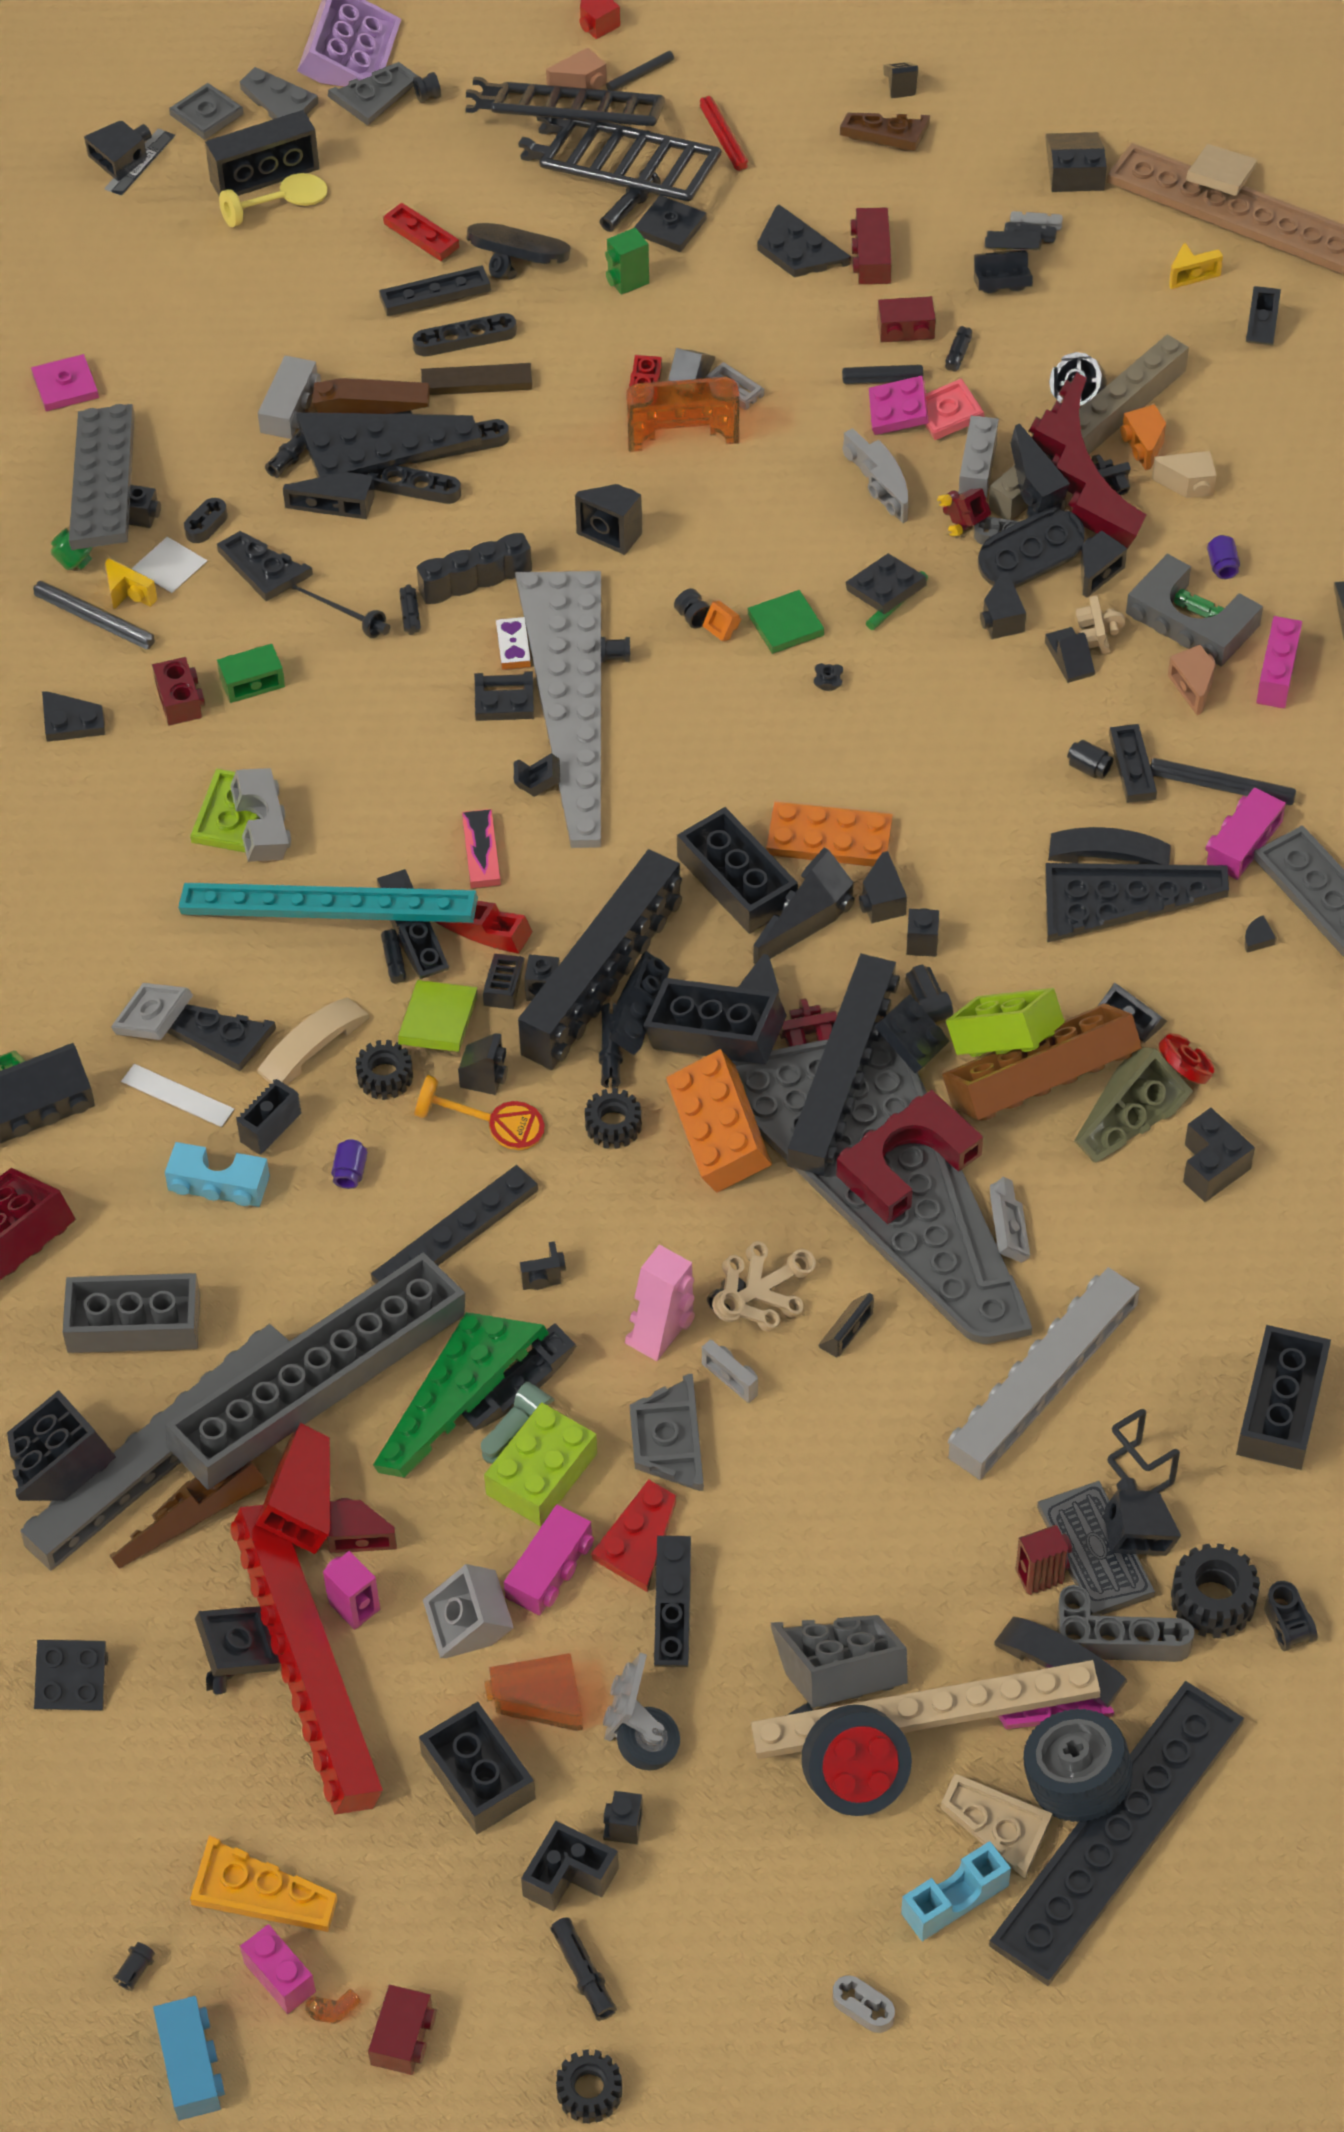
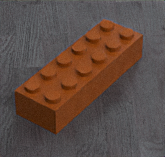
(1076, 1048)

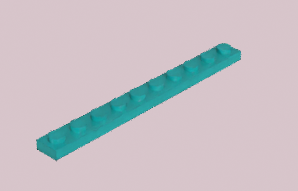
(328, 902)

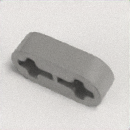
(868, 1997)

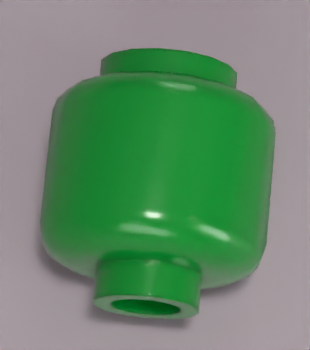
(65, 556)

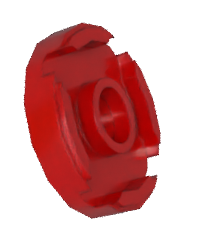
(1189, 1063)

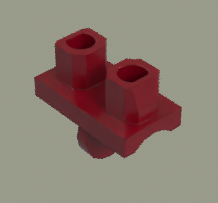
(795, 1029)

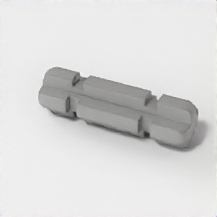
(1054, 220)

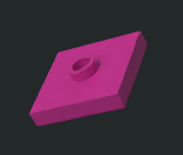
(64, 382)

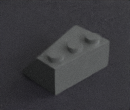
(841, 1658)

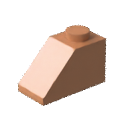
(578, 71)
(1193, 675)

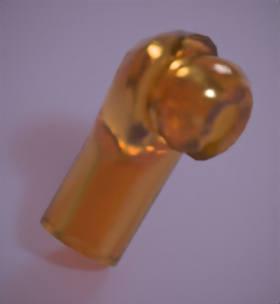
(332, 2010)

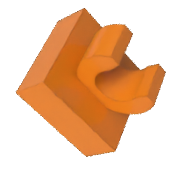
(721, 620)

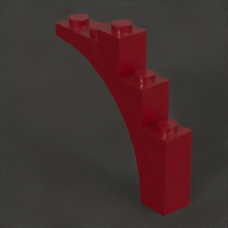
(1092, 498)

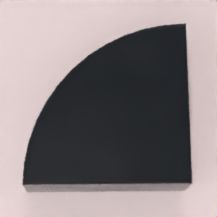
(1258, 935)

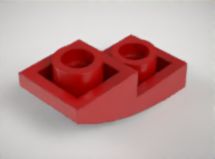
(646, 369)

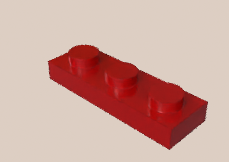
(421, 231)

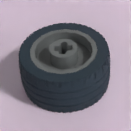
(1078, 1765)

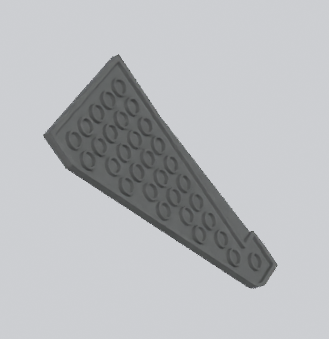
(943, 1236)

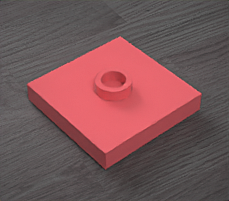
(950, 409)

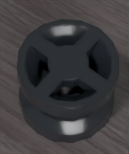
(427, 87)

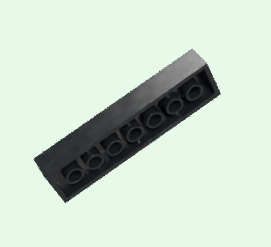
(600, 960)

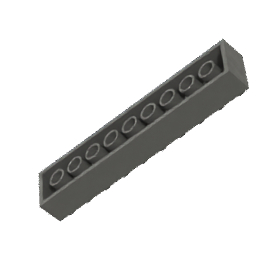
(314, 1370)

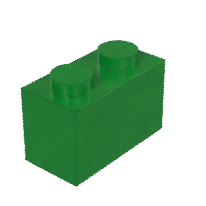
(627, 261)
(251, 673)

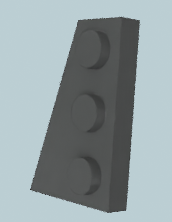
(276, 94)

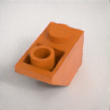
(1145, 433)

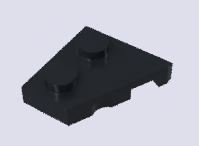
(71, 717)

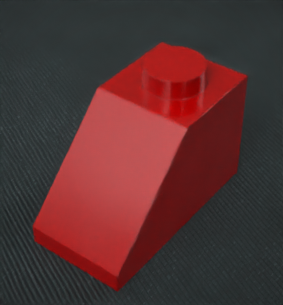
(599, 17)

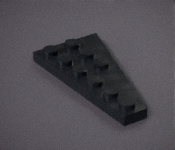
(380, 441)
(1106, 895)

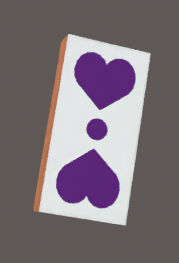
(513, 643)

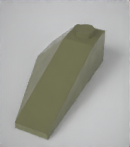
(1134, 1099)

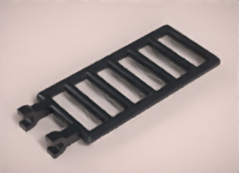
(495, 94)
(565, 127)

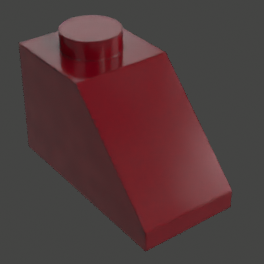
(358, 1528)

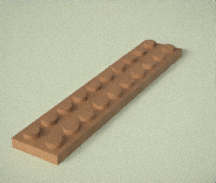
(1247, 213)

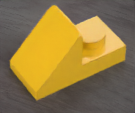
(1194, 268)
(127, 582)

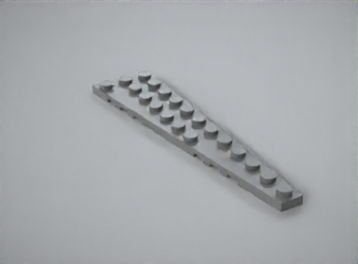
(565, 648)

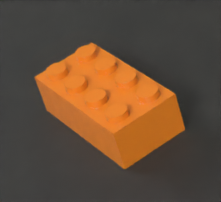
(718, 1121)

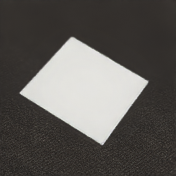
(169, 564)

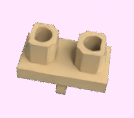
(1109, 622)

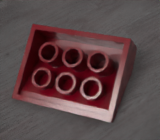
(28, 1218)

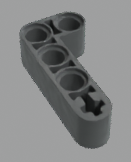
(1124, 1631)

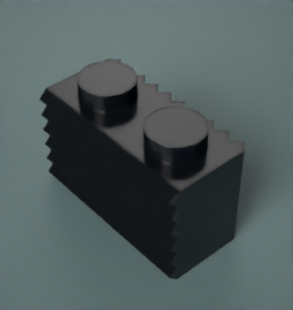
(268, 1116)

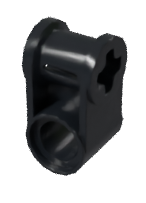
(1292, 1621)

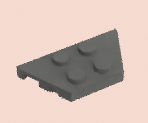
(668, 1435)

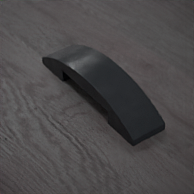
(1107, 844)
(536, 1368)
(1051, 1649)

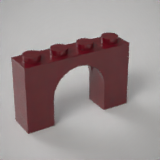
(925, 1122)

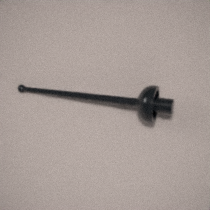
(372, 623)

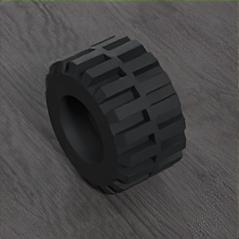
(1220, 1567)

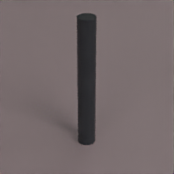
(640, 71)

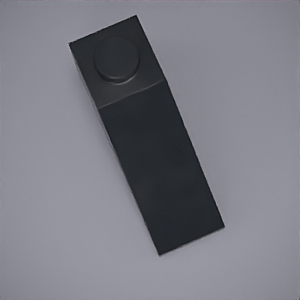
(1037, 476)
(335, 494)

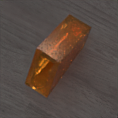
(537, 1691)

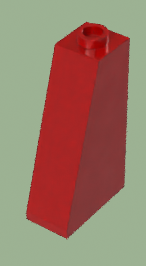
(300, 1491)

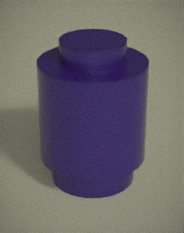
(1223, 556)
(349, 1164)

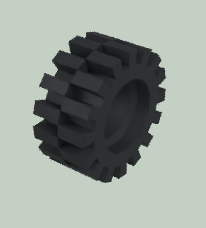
(388, 1083)
(618, 1132)
(589, 2107)

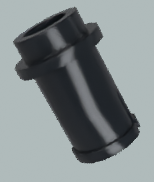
(134, 1965)

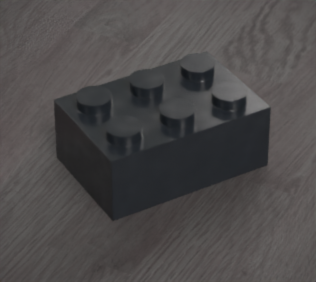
(477, 1767)

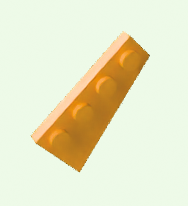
(247, 1887)

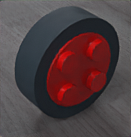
(856, 1760)

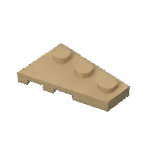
(995, 1817)

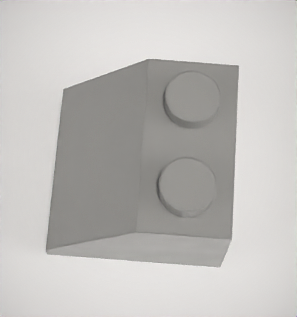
(467, 1611)

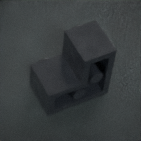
(1219, 1155)
(564, 1859)

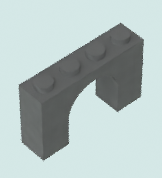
(1218, 635)

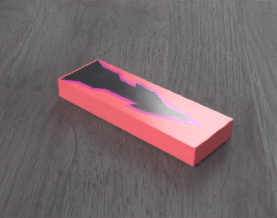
(481, 848)

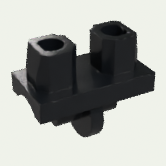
(1115, 475)

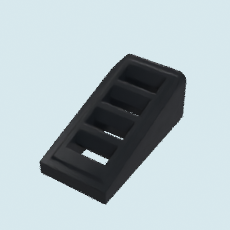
(499, 997)

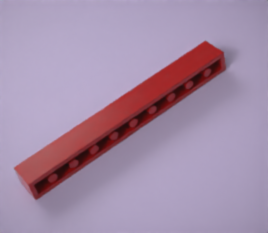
(307, 1665)

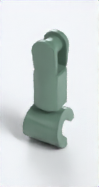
(525, 1403)

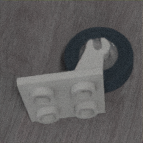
(644, 1734)

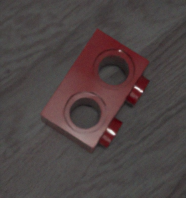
(178, 691)

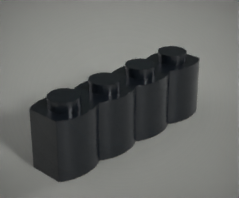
(473, 568)

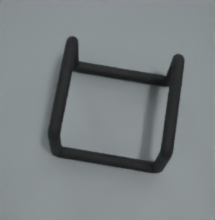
(1129, 1447)

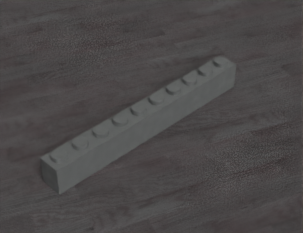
(137, 1464)

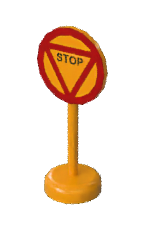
(510, 1124)

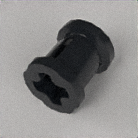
(615, 649)

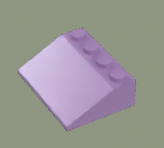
(348, 41)

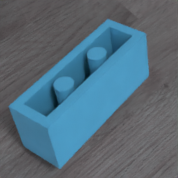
(189, 2057)

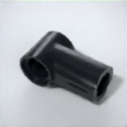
(928, 993)

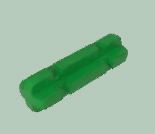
(1196, 604)

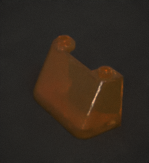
(681, 405)

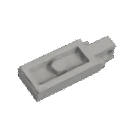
(1009, 1221)

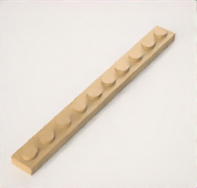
(945, 1705)

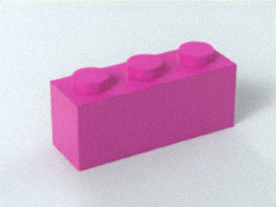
(1279, 662)
(1245, 832)
(549, 1560)

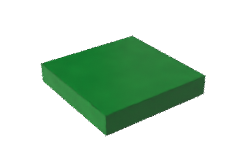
(785, 621)

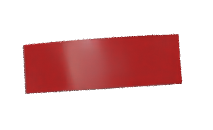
(494, 928)

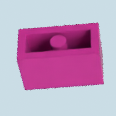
(351, 1589)
(278, 1969)

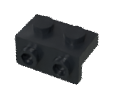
(1002, 271)

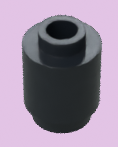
(1090, 759)

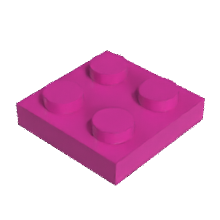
(898, 405)

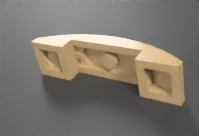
(310, 1037)

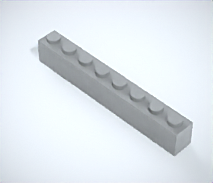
(1042, 1373)

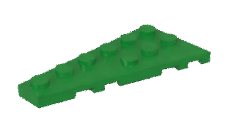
(457, 1383)

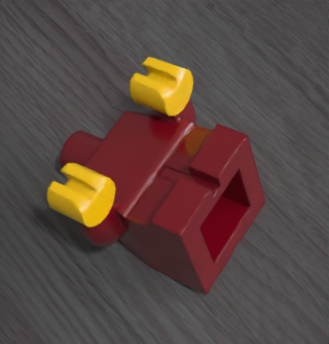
(964, 509)

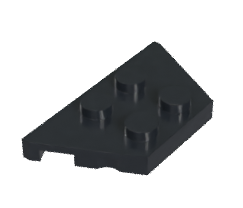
(797, 246)

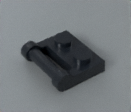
(504, 703)

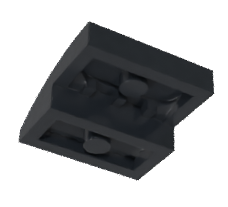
(1013, 240)

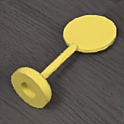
(296, 189)

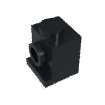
(623, 1818)

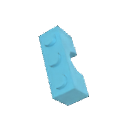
(240, 1183)
(937, 1905)

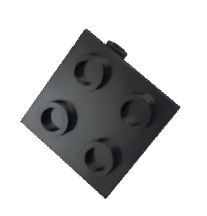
(70, 1674)

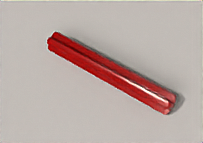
(723, 133)

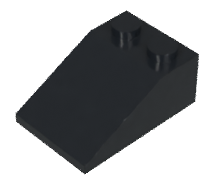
(1076, 161)

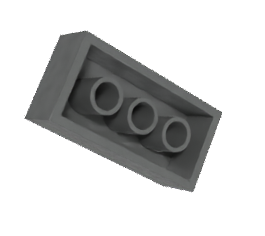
(131, 1313)

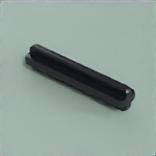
(880, 374)

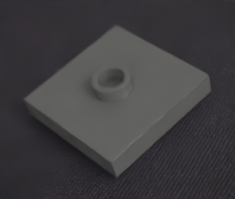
(206, 111)

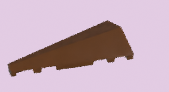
(187, 1508)

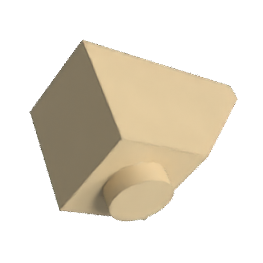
(1186, 473)

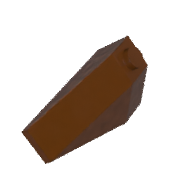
(369, 396)

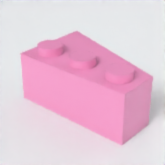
(664, 1303)

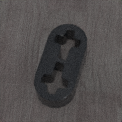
(208, 521)

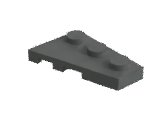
(374, 94)

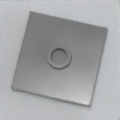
(152, 1011)

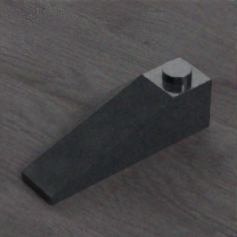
(815, 905)

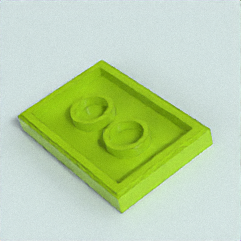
(218, 820)
(437, 1016)

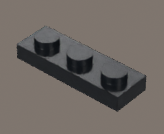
(1132, 763)

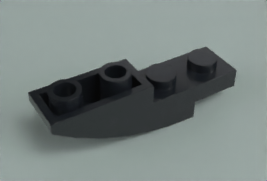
(416, 936)
(636, 1002)
(672, 1601)

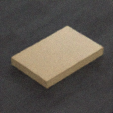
(1221, 169)

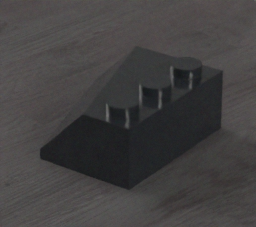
(55, 1451)

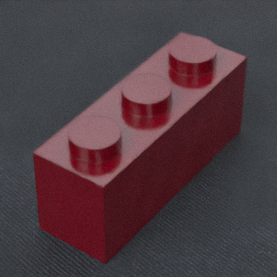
(871, 245)

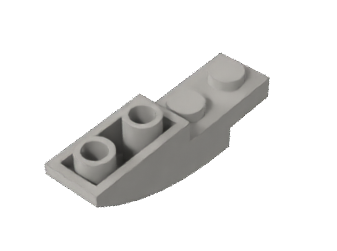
(884, 473)

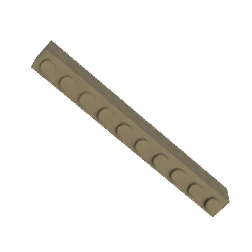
(1105, 412)

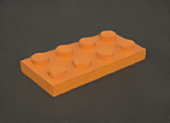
(849, 834)

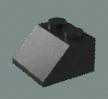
(609, 516)

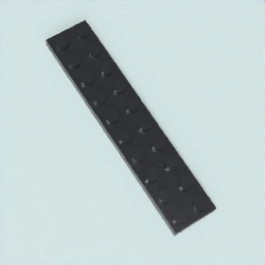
(1106, 1850)

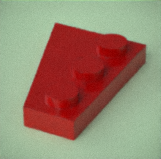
(632, 1540)

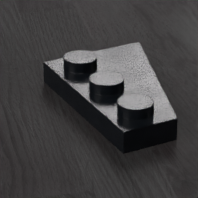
(261, 567)
(221, 1036)

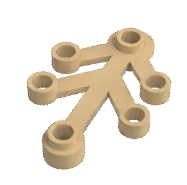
(759, 1289)

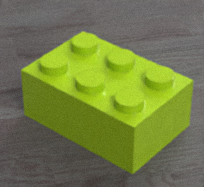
(1005, 1022)
(540, 1464)

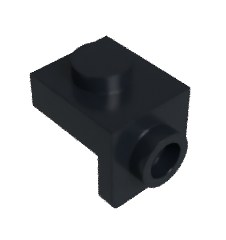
(537, 777)
(543, 1272)

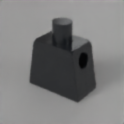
(118, 148)
(1139, 1521)

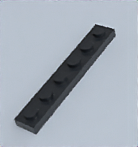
(465, 1222)

